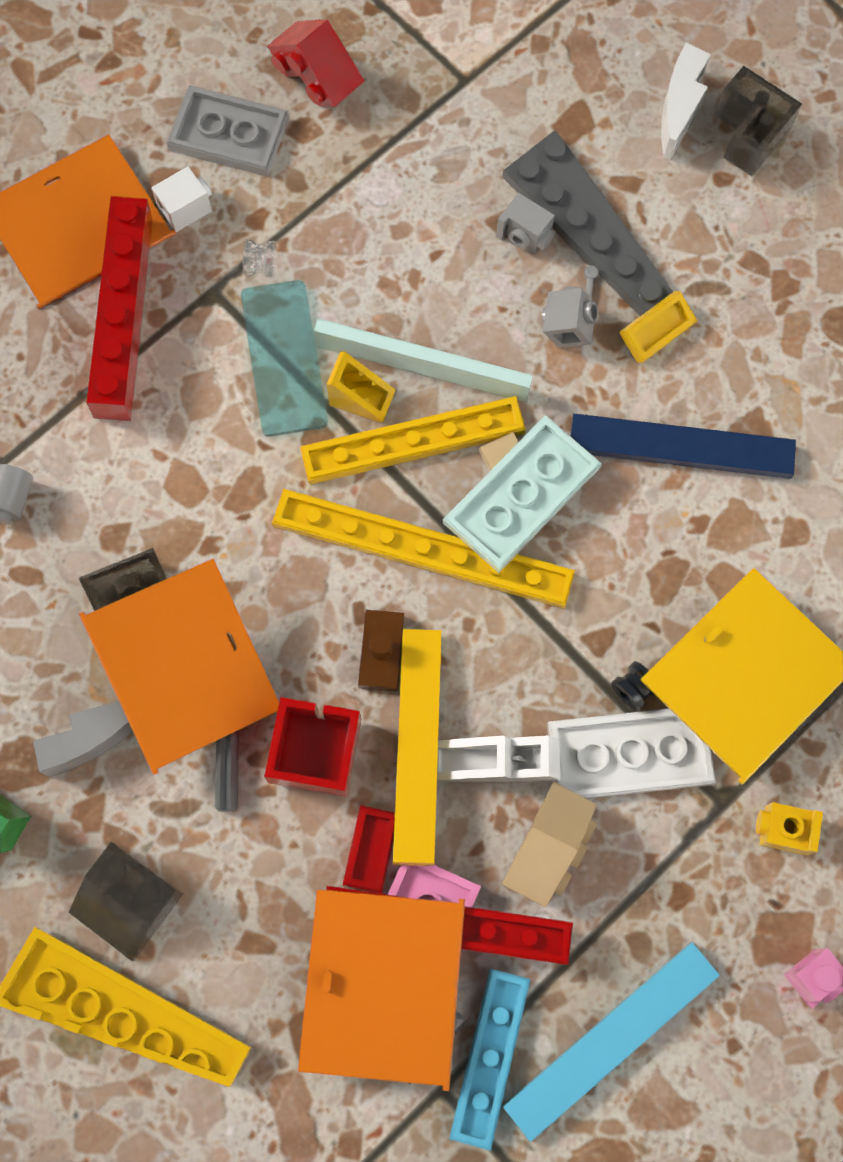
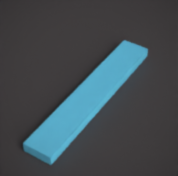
(610, 1041)

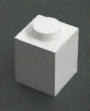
(182, 198)

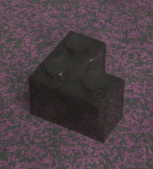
(760, 116)

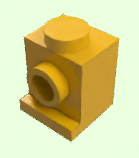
(806, 830)

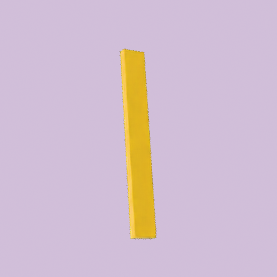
(419, 548)

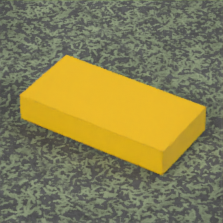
(658, 326)

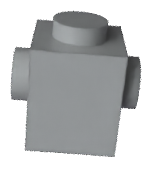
(569, 317)

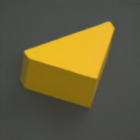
(358, 389)

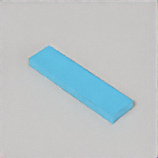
(489, 1059)

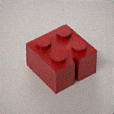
(311, 750)

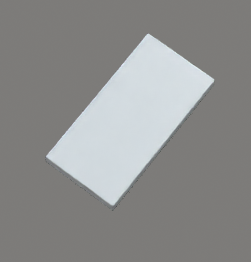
(630, 754)

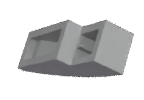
(91, 735)

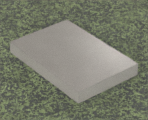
(228, 130)

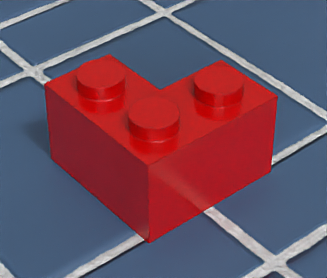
(319, 58)

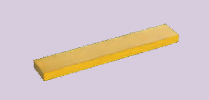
(412, 440)
(417, 748)

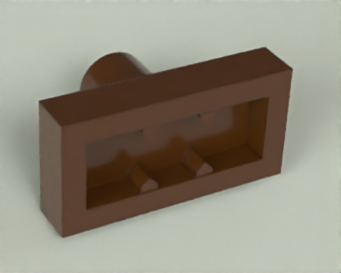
(381, 650)

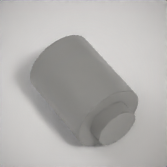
(13, 492)

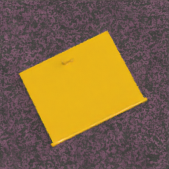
(751, 678)

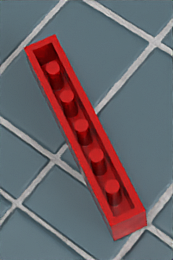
(120, 309)

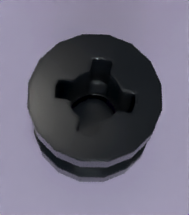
(631, 688)

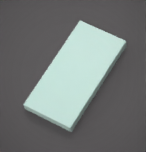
(521, 493)

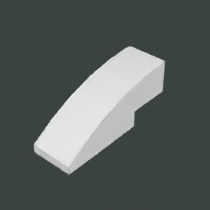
(683, 97)
(499, 759)

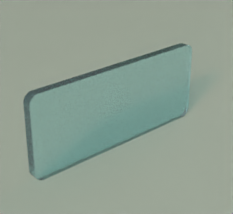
(284, 358)

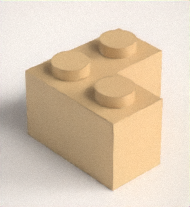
(552, 845)

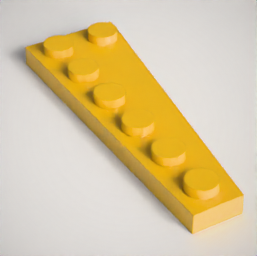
(91, 999)

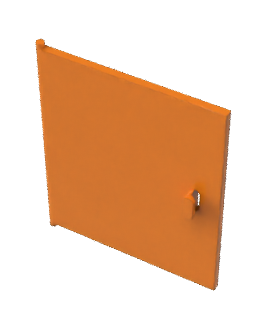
(61, 228)
(178, 664)
(387, 991)

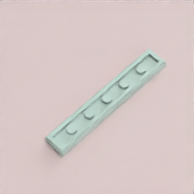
(422, 360)

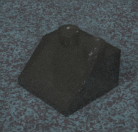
(123, 900)

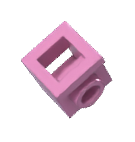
(817, 977)

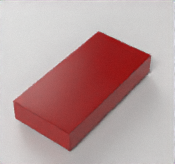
(370, 850)

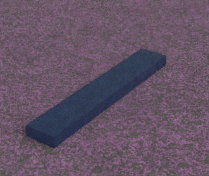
(685, 446)

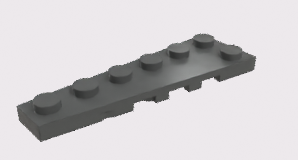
(587, 221)

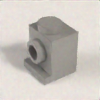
(526, 224)

